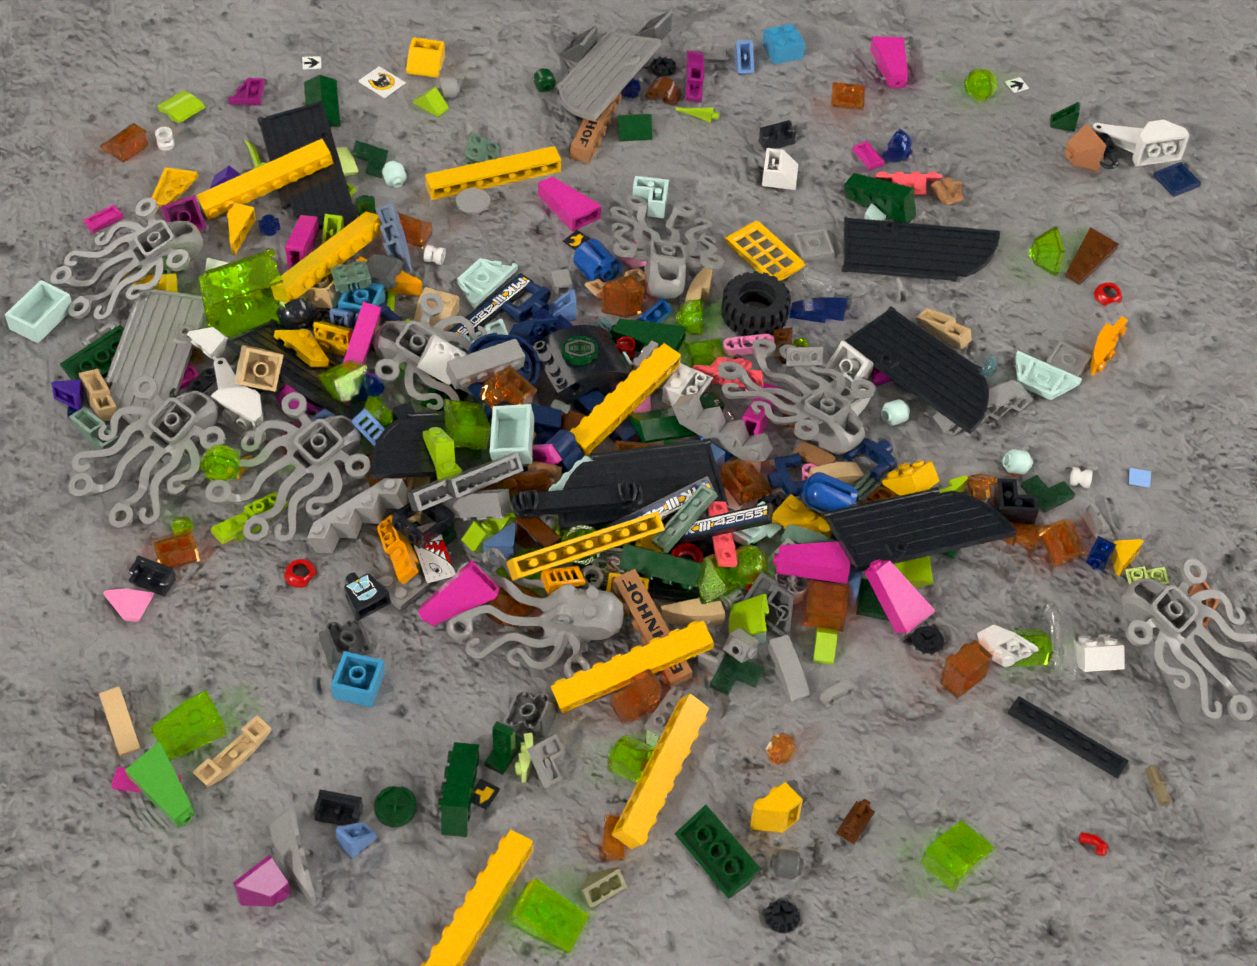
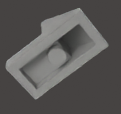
(711, 659)

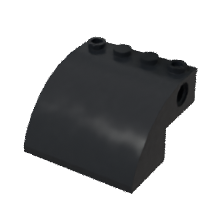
(576, 380)

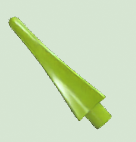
(703, 113)

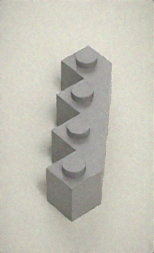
(1000, 401)
(729, 436)
(364, 508)

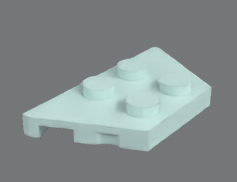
(483, 279)
(1043, 377)

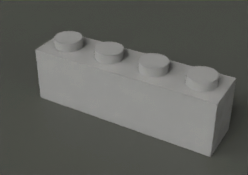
(484, 363)
(481, 504)

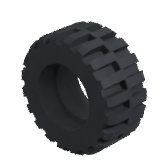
(756, 288)

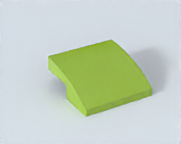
(181, 106)
(917, 571)
(749, 615)

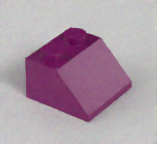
(183, 210)

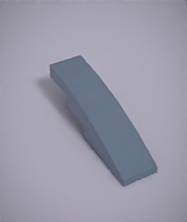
(394, 235)

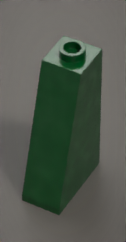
(645, 332)

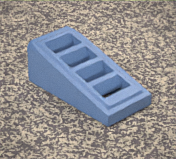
(361, 428)

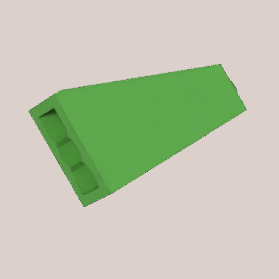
(160, 784)

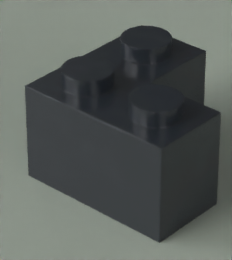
(1013, 506)

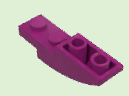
(694, 76)

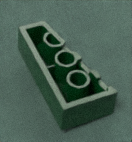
(890, 198)
(661, 565)
(458, 789)

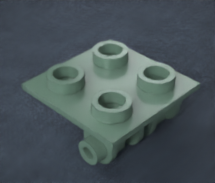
(480, 149)
(350, 274)

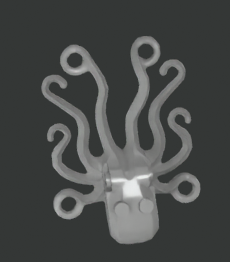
(152, 250)
(664, 259)
(403, 343)
(817, 413)
(173, 432)
(317, 451)
(568, 618)
(1172, 620)

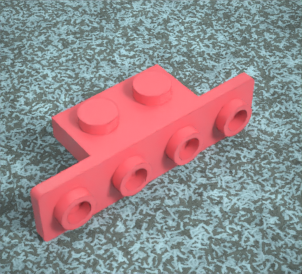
(914, 180)
(755, 375)
(723, 543)

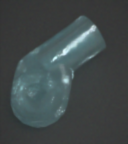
(990, 367)

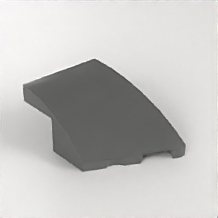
(779, 602)

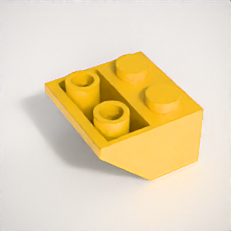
(425, 57)
(332, 337)
(912, 477)
(777, 810)

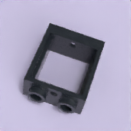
(441, 515)

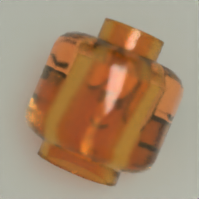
(781, 748)

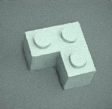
(654, 192)

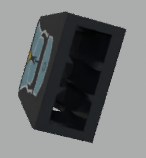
(365, 595)

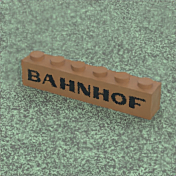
(590, 134)
(647, 621)

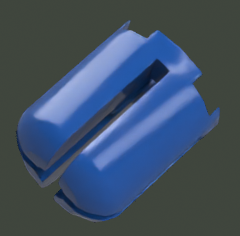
(596, 261)
(827, 493)

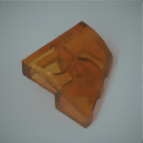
(1026, 535)

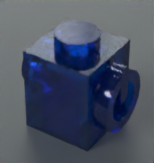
(1100, 554)

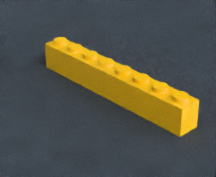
(493, 172)
(265, 179)
(328, 255)
(626, 398)
(584, 546)
(617, 672)
(660, 772)
(481, 901)

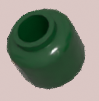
(544, 80)
(711, 400)

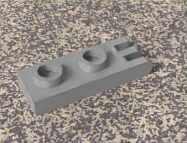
(662, 714)

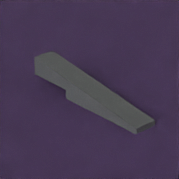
(464, 482)

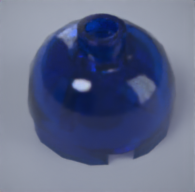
(898, 147)

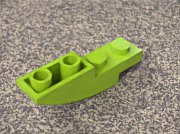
(234, 527)

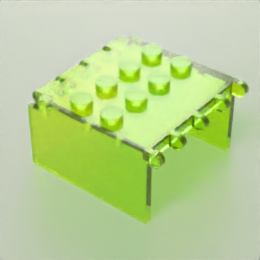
(241, 294)

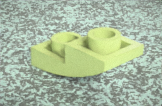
(347, 161)
(1157, 574)
(524, 765)

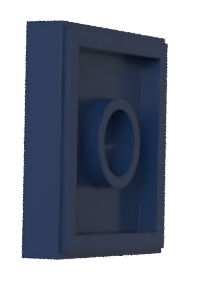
(1176, 179)

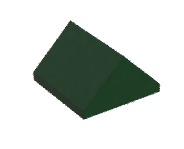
(634, 127)

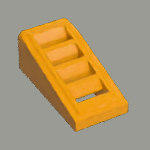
(549, 574)

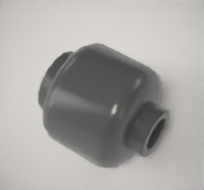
(787, 864)

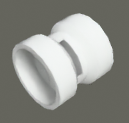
(164, 138)
(434, 254)
(1082, 477)

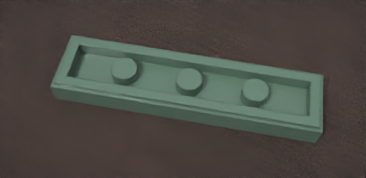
(684, 518)

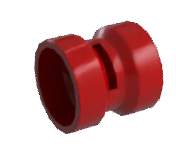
(627, 345)

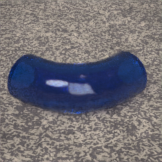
(370, 386)

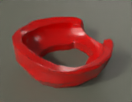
(1102, 298)
(688, 549)
(299, 581)

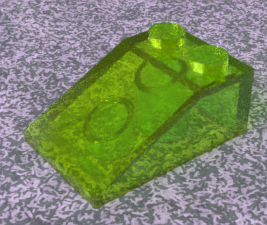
(466, 424)
(189, 726)
(956, 854)
(547, 916)

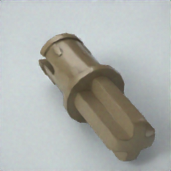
(1158, 786)

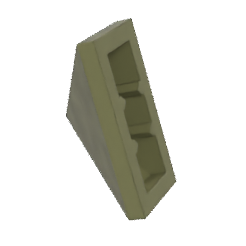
(602, 886)

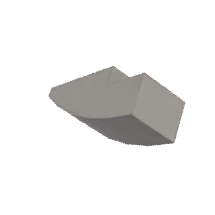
(788, 668)

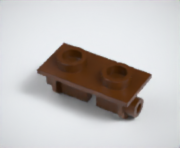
(781, 338)
(855, 821)

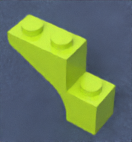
(442, 452)
(482, 531)

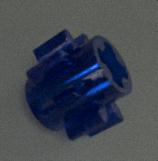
(631, 89)
(269, 225)

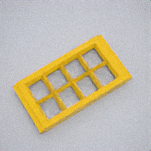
(764, 251)

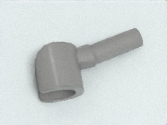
(901, 292)
(1091, 467)

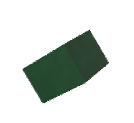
(1066, 118)

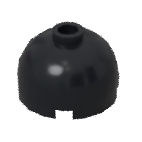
(296, 315)

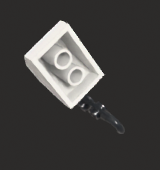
(1154, 144)
(237, 405)

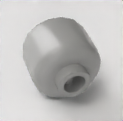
(448, 87)

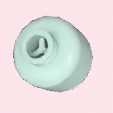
(394, 174)
(895, 412)
(1017, 461)

